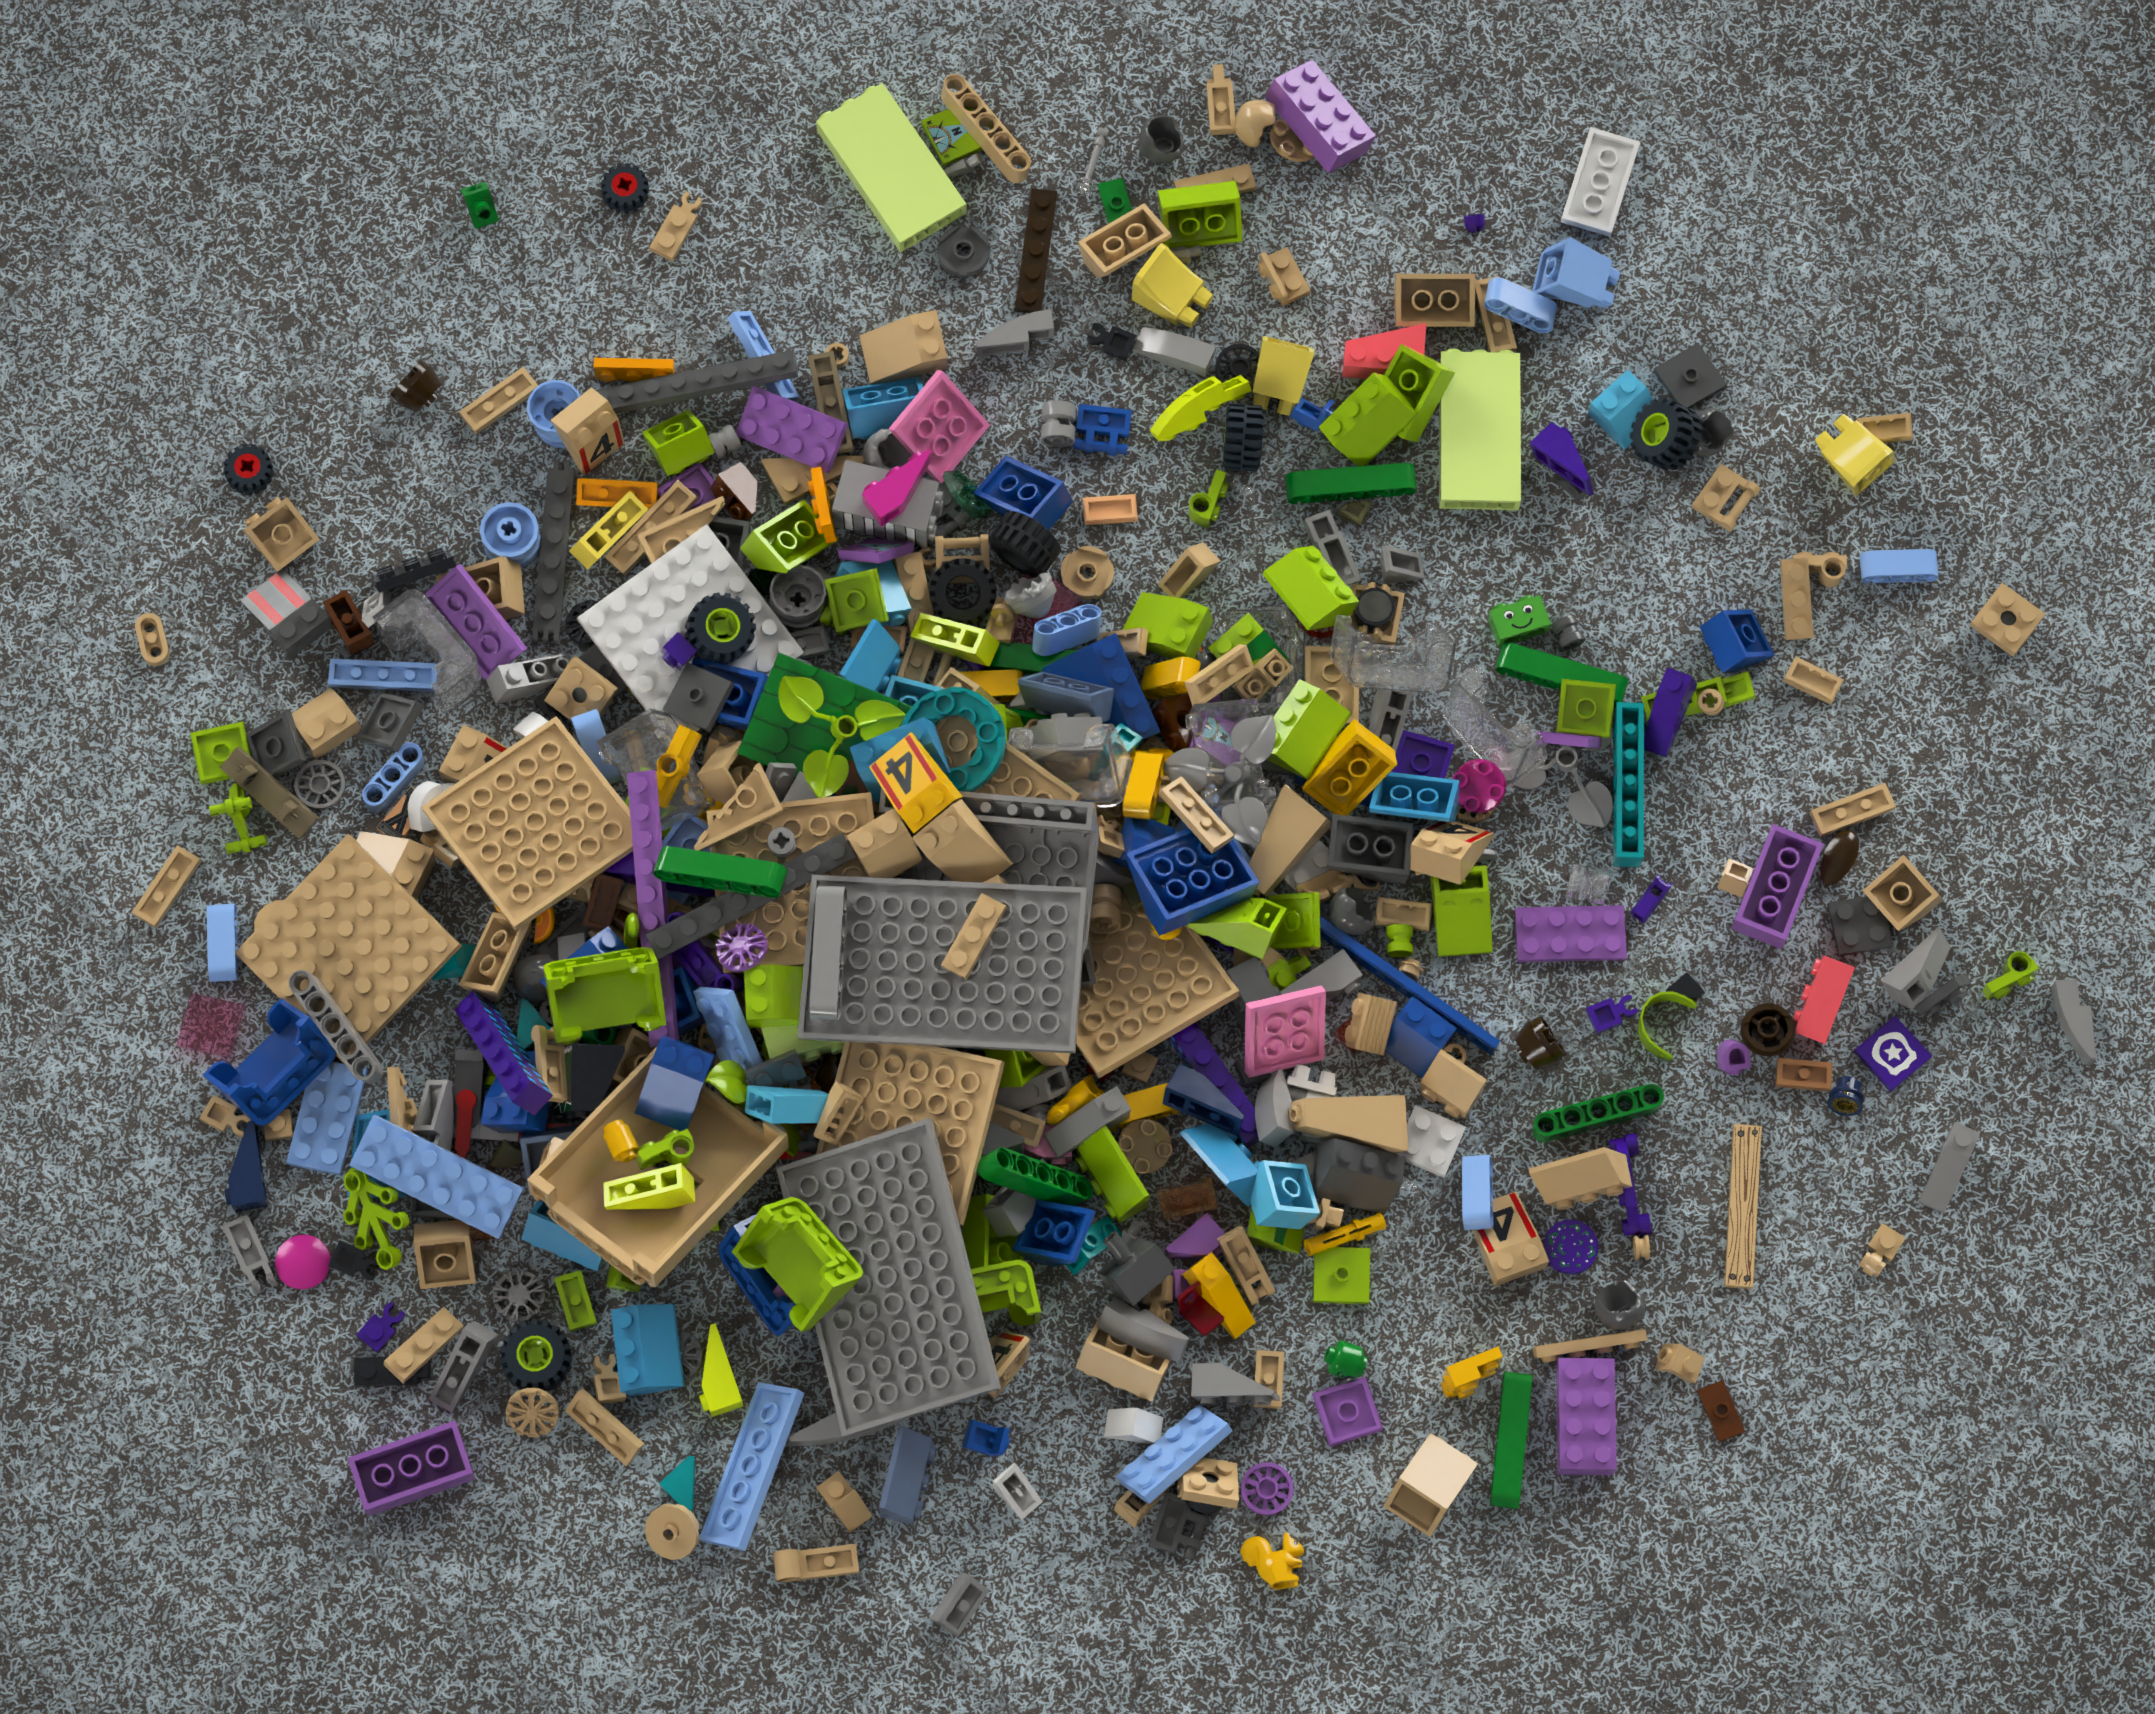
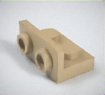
(1283, 275)

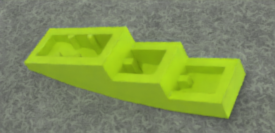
(1733, 689)

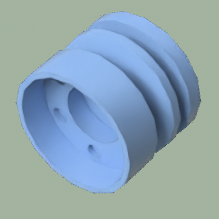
(547, 402)

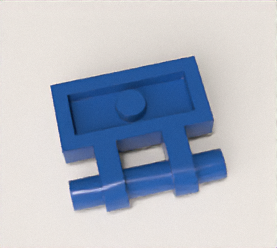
(1105, 422)

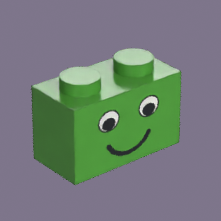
(1519, 620)

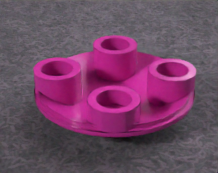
(1480, 785)
(302, 1262)

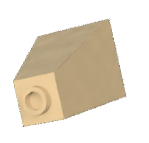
(1287, 838)
(1361, 1120)

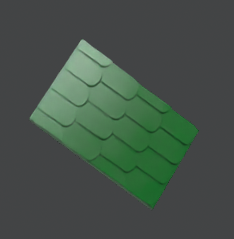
(780, 740)

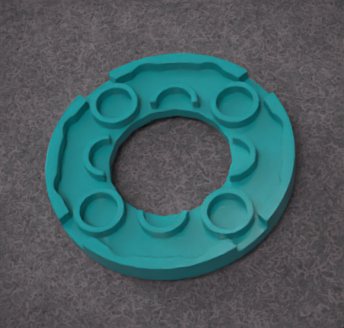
(988, 726)

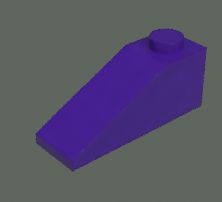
(1558, 452)
(1668, 711)

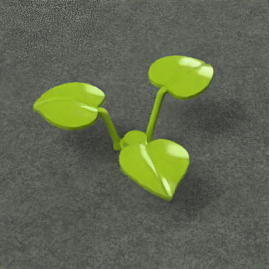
(824, 770)
(731, 1082)

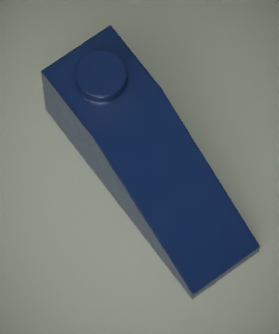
(1200, 1098)
(247, 1177)

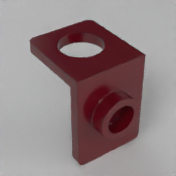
(1198, 1310)

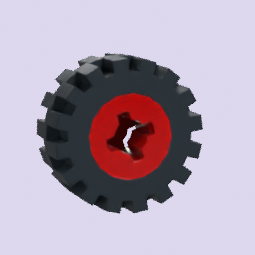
(622, 197)
(252, 478)

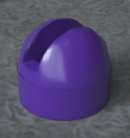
(1474, 221)

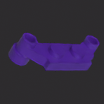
(703, 966)
(1635, 1222)

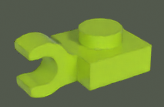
(1282, 972)

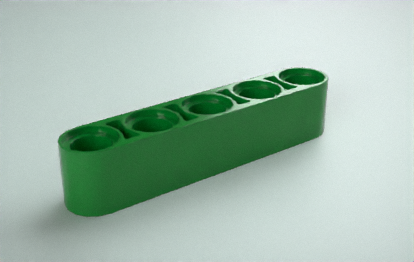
(1348, 482)
(1022, 657)
(1549, 669)
(720, 872)
(1607, 1104)
(1034, 1177)
(1511, 1440)

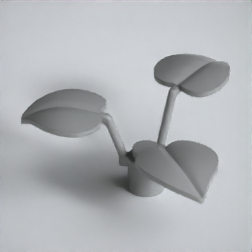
(1256, 741)
(1590, 804)

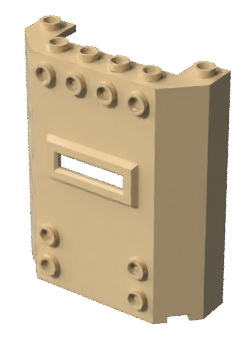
(649, 1243)

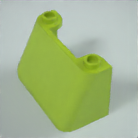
(604, 992)
(800, 1258)
(1009, 1286)

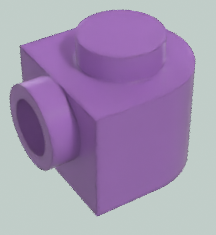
(1733, 1057)

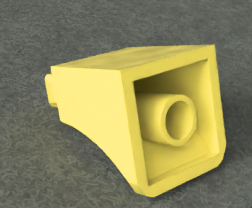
(1170, 288)
(1281, 373)
(1855, 454)

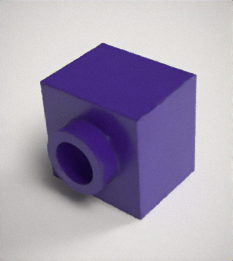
(678, 651)

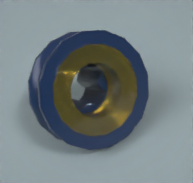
(1844, 1099)

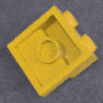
(1464, 1376)

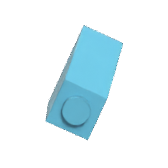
(893, 592)
(785, 1105)

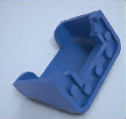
(277, 1067)
(756, 1283)

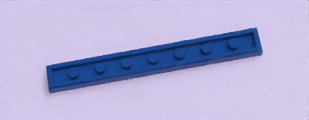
(1407, 986)

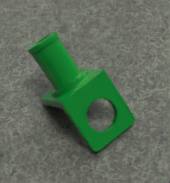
(480, 205)

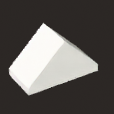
(1133, 1425)
(1016, 1491)

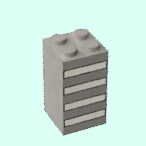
(913, 525)

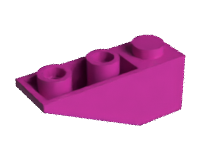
(892, 494)

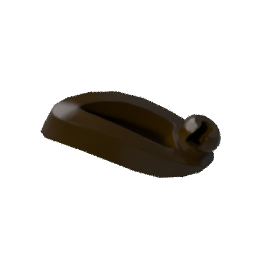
(1839, 857)

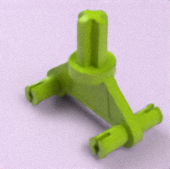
(238, 808)

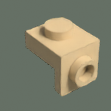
(1680, 1362)

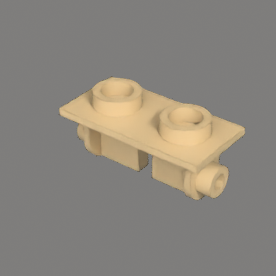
(1326, 884)

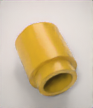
(620, 1141)

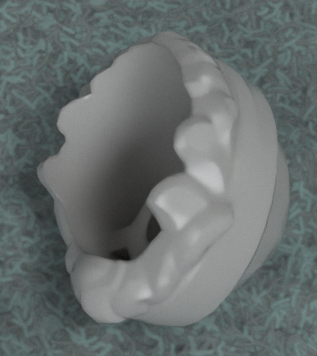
(885, 451)
(1032, 596)

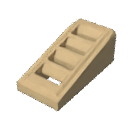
(839, 1096)
(1129, 1513)

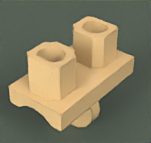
(1002, 621)
(1328, 1216)

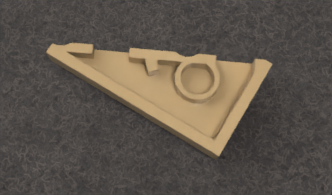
(792, 476)
(669, 534)
(749, 806)
(401, 1110)

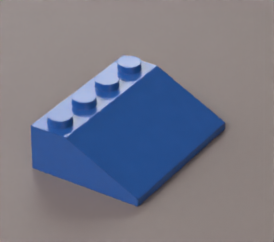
(1108, 666)
(1186, 881)

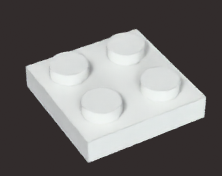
(1431, 1141)

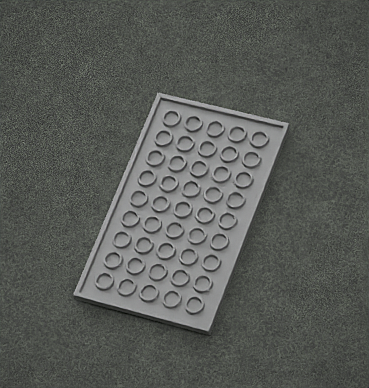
(899, 994)
(913, 1321)

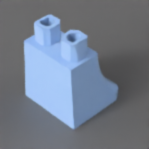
(1575, 274)

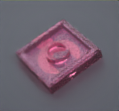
(210, 1025)

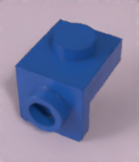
(1310, 415)
(986, 1438)

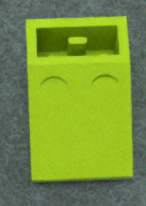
(1462, 914)
(1246, 926)

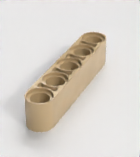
(984, 117)

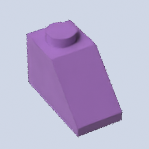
(1197, 1241)

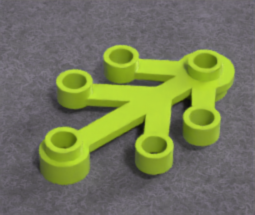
(360, 1188)

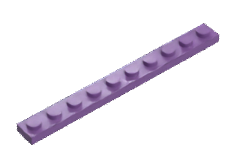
(651, 890)

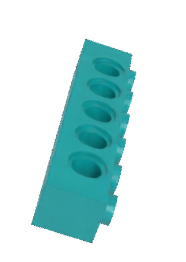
(1628, 784)

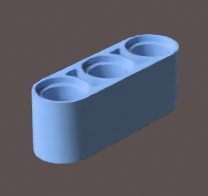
(1520, 305)
(1901, 565)
(1066, 630)
(588, 731)
(394, 765)
(221, 942)
(1477, 1192)

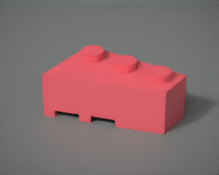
(1376, 351)
(1822, 998)

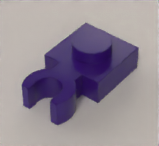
(1608, 1015)
(378, 1331)

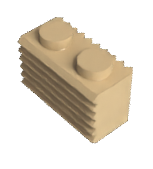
(1370, 1023)

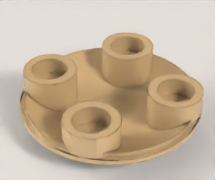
(1288, 143)
(1145, 1145)

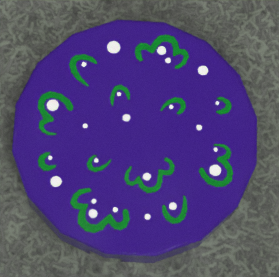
(1570, 1246)

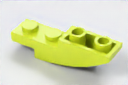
(1189, 408)

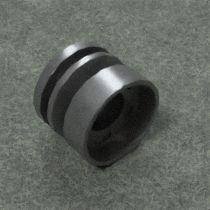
(802, 586)

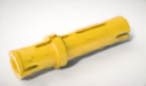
(1373, 1223)

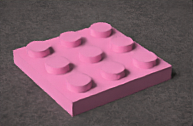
(942, 422)
(1285, 1031)

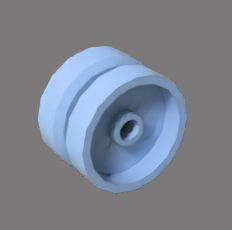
(511, 532)

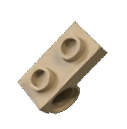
(1819, 564)

